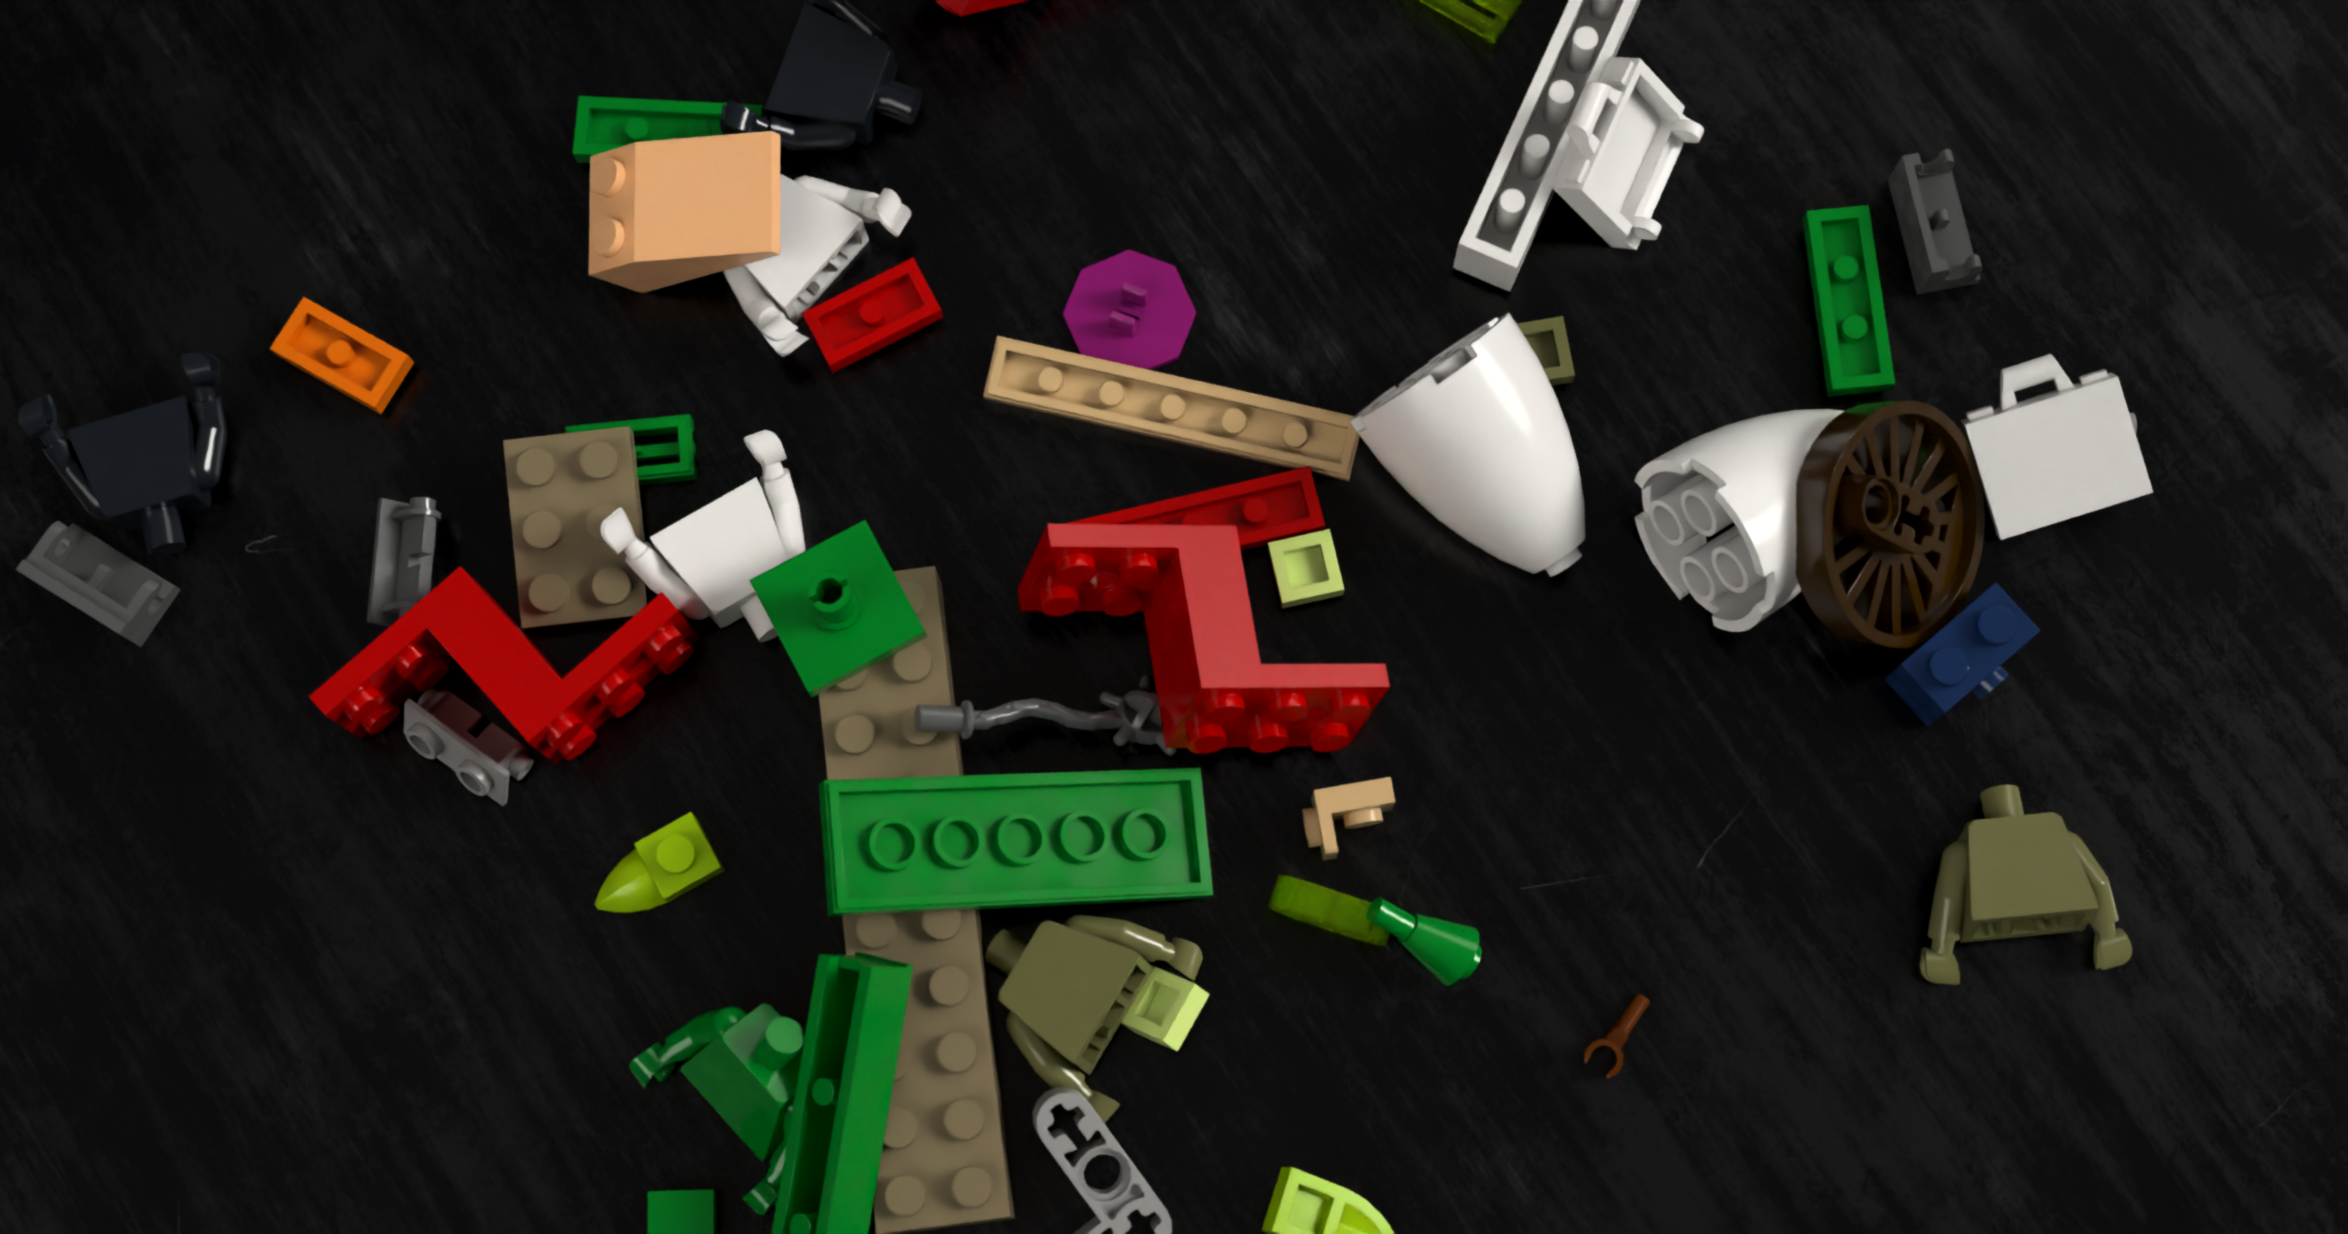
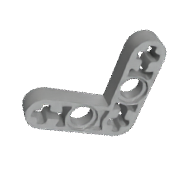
(1109, 1204)

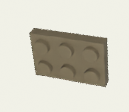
(557, 503)

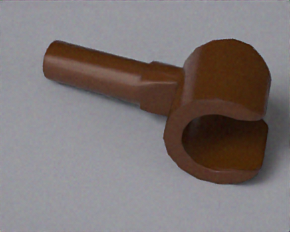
(1619, 1033)

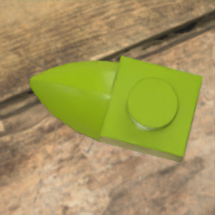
(660, 868)
(1317, 1206)

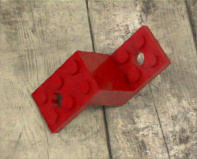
(471, 627)
(1200, 636)

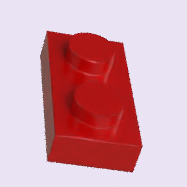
(872, 315)

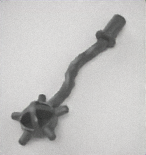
(1134, 714)

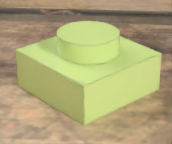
(1305, 568)
(1165, 1008)

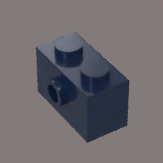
(1963, 656)

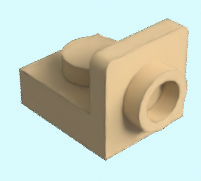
(1355, 803)

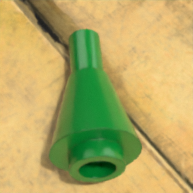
(1442, 946)

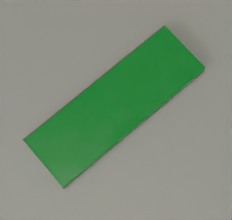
(1013, 840)

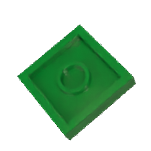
(838, 608)

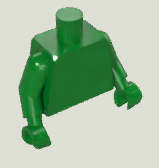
(745, 1072)

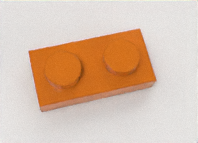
(342, 355)

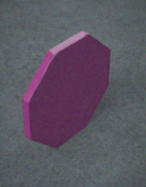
(1130, 311)

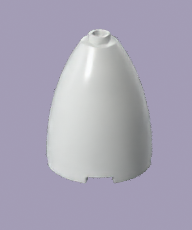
(1485, 448)
(1725, 477)

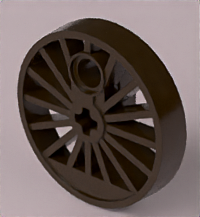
(1905, 530)

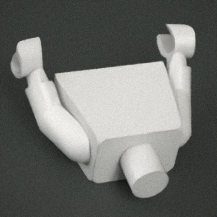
(817, 240)
(715, 551)

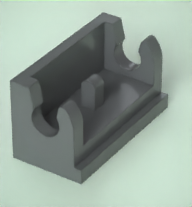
(1933, 223)
(99, 581)

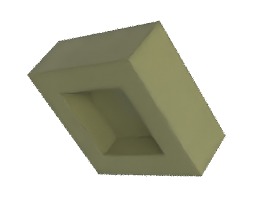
(1551, 346)

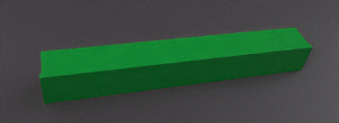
(842, 1095)

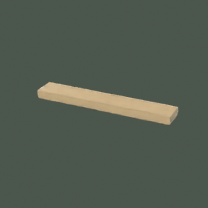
(1171, 408)

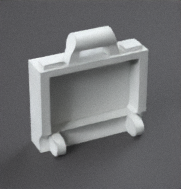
(1623, 151)
(2055, 450)

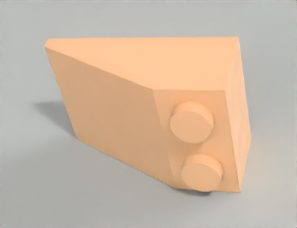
(683, 208)

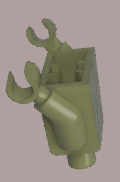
(2018, 880)
(1074, 990)

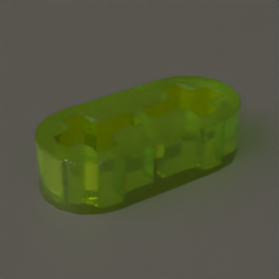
(1325, 909)

